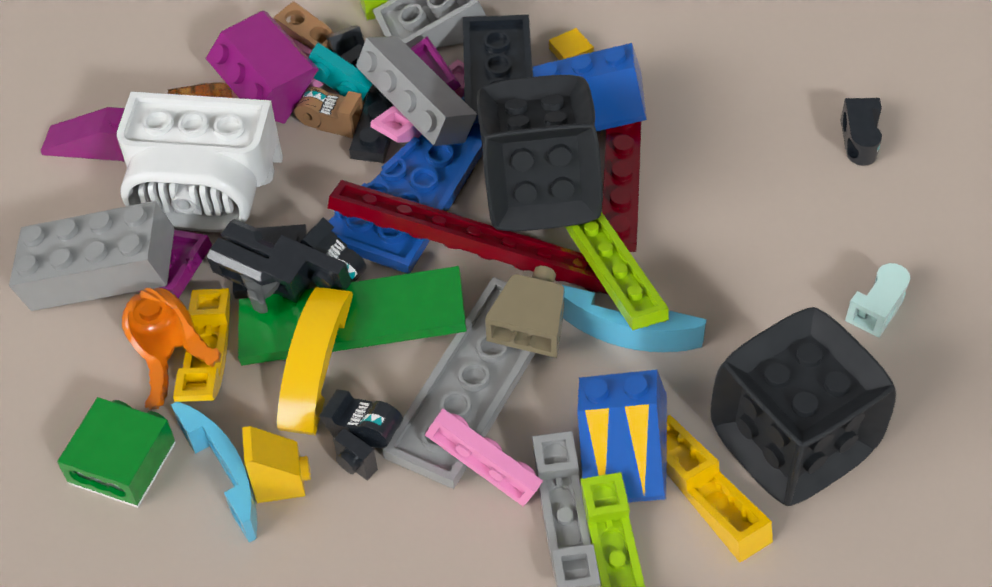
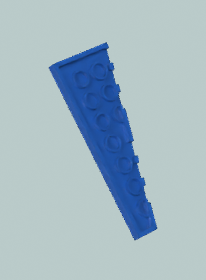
(417, 174)

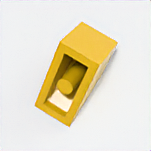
(274, 465)

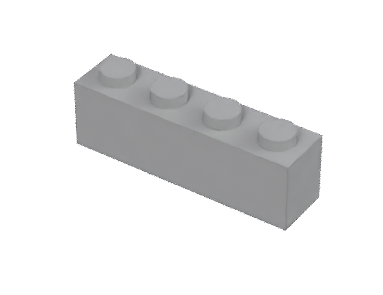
(416, 90)

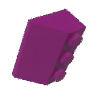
(262, 63)

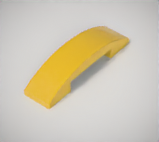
(211, 320)
(309, 359)

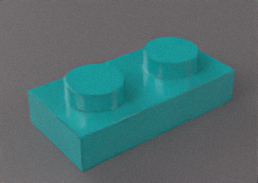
(338, 73)

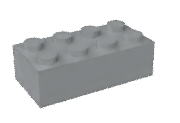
(92, 256)

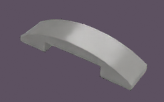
(564, 511)

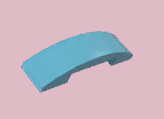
(675, 335)
(202, 433)

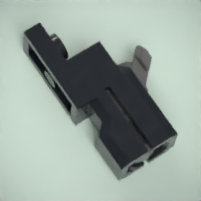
(273, 268)

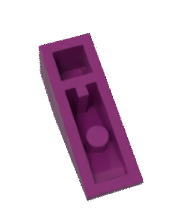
(86, 136)

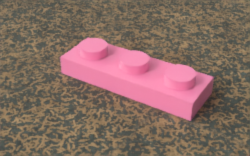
(484, 457)

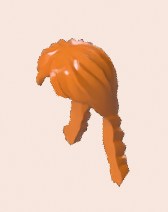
(154, 326)

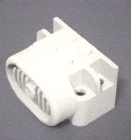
(197, 156)

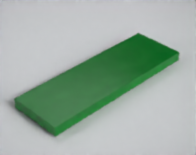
(379, 314)

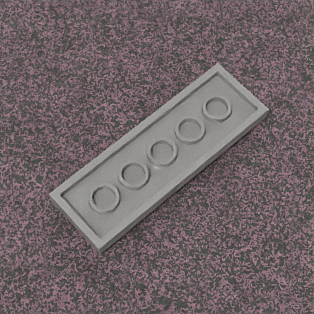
(468, 381)

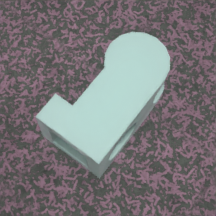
(878, 308)

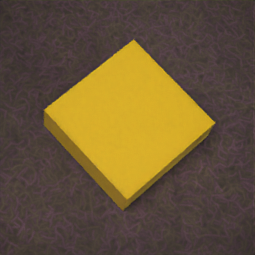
(570, 45)

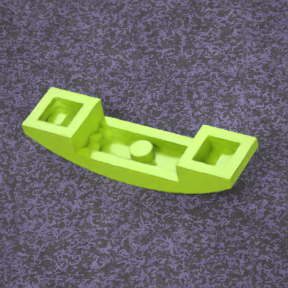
(611, 531)

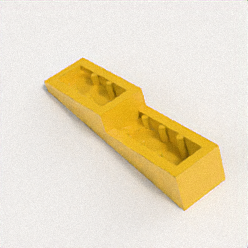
(717, 500)

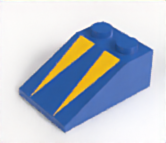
(625, 431)

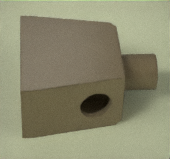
(528, 313)

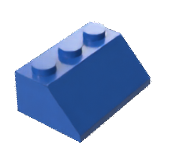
(613, 82)

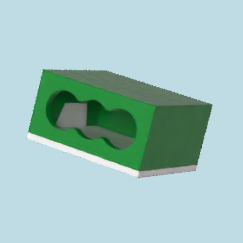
(117, 451)

